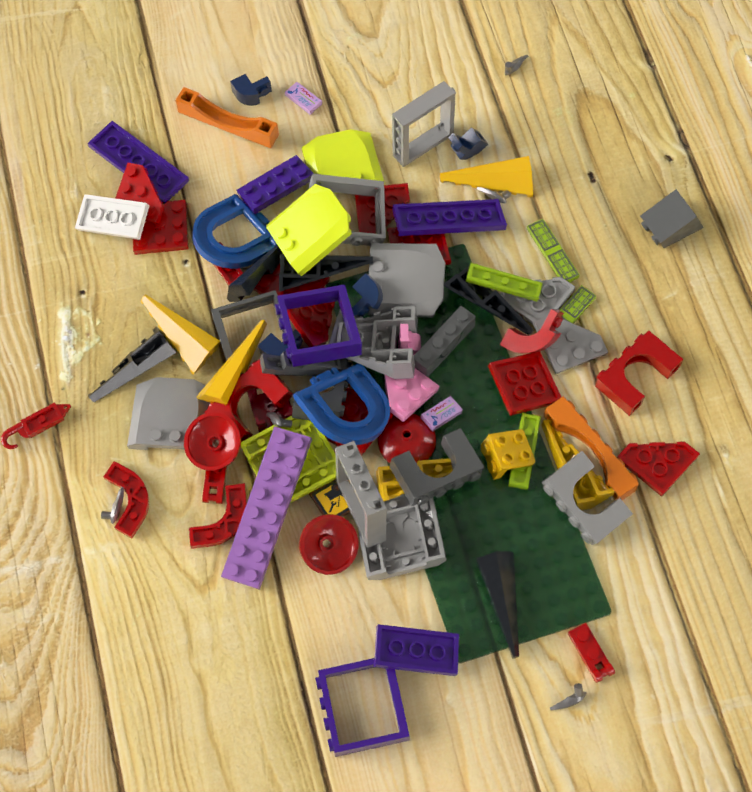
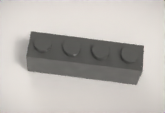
(444, 341)

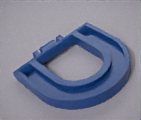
(227, 256)
(331, 425)

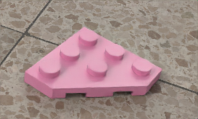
(409, 394)

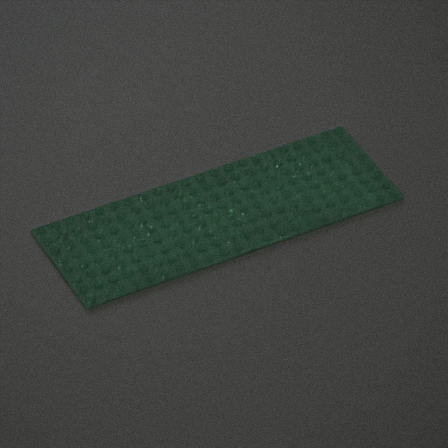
(552, 565)

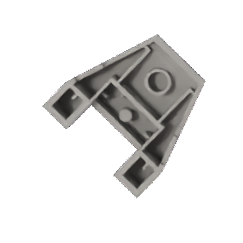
(380, 342)

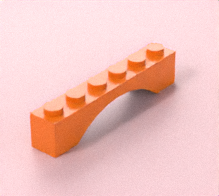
(254, 129)
(567, 420)

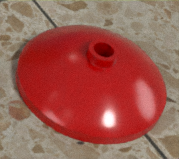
(203, 434)
(420, 443)
(341, 546)

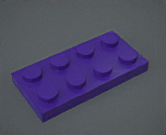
(275, 184)
(416, 650)

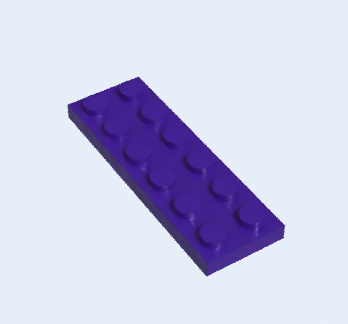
(121, 148)
(449, 217)

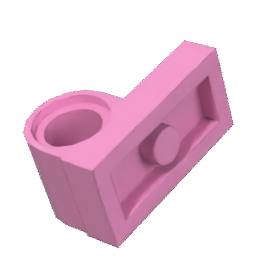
(408, 339)

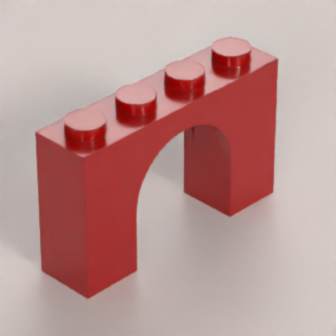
(646, 349)
(253, 379)

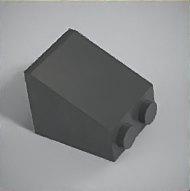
(670, 220)

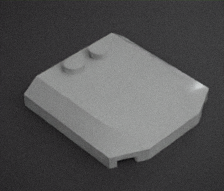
(408, 276)
(164, 412)
(410, 543)

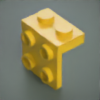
(506, 452)

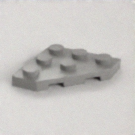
(552, 296)
(573, 346)

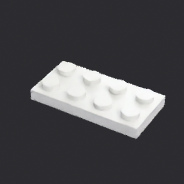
(112, 216)

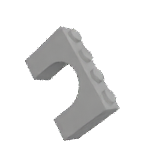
(561, 487)

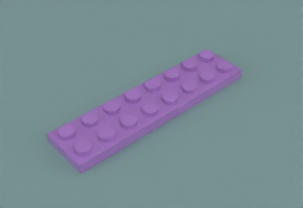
(266, 508)

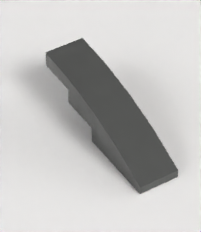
(283, 366)

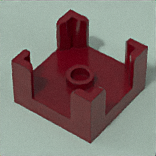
(261, 405)

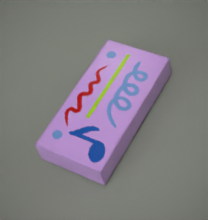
(303, 98)
(441, 413)

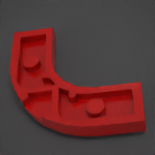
(137, 498)
(227, 526)

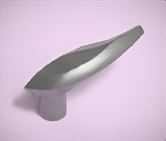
(511, 67)
(494, 195)
(278, 421)
(116, 507)
(571, 700)

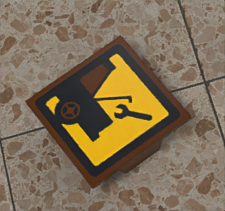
(330, 499)

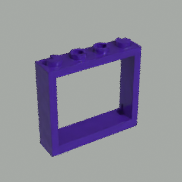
(323, 352)
(329, 722)

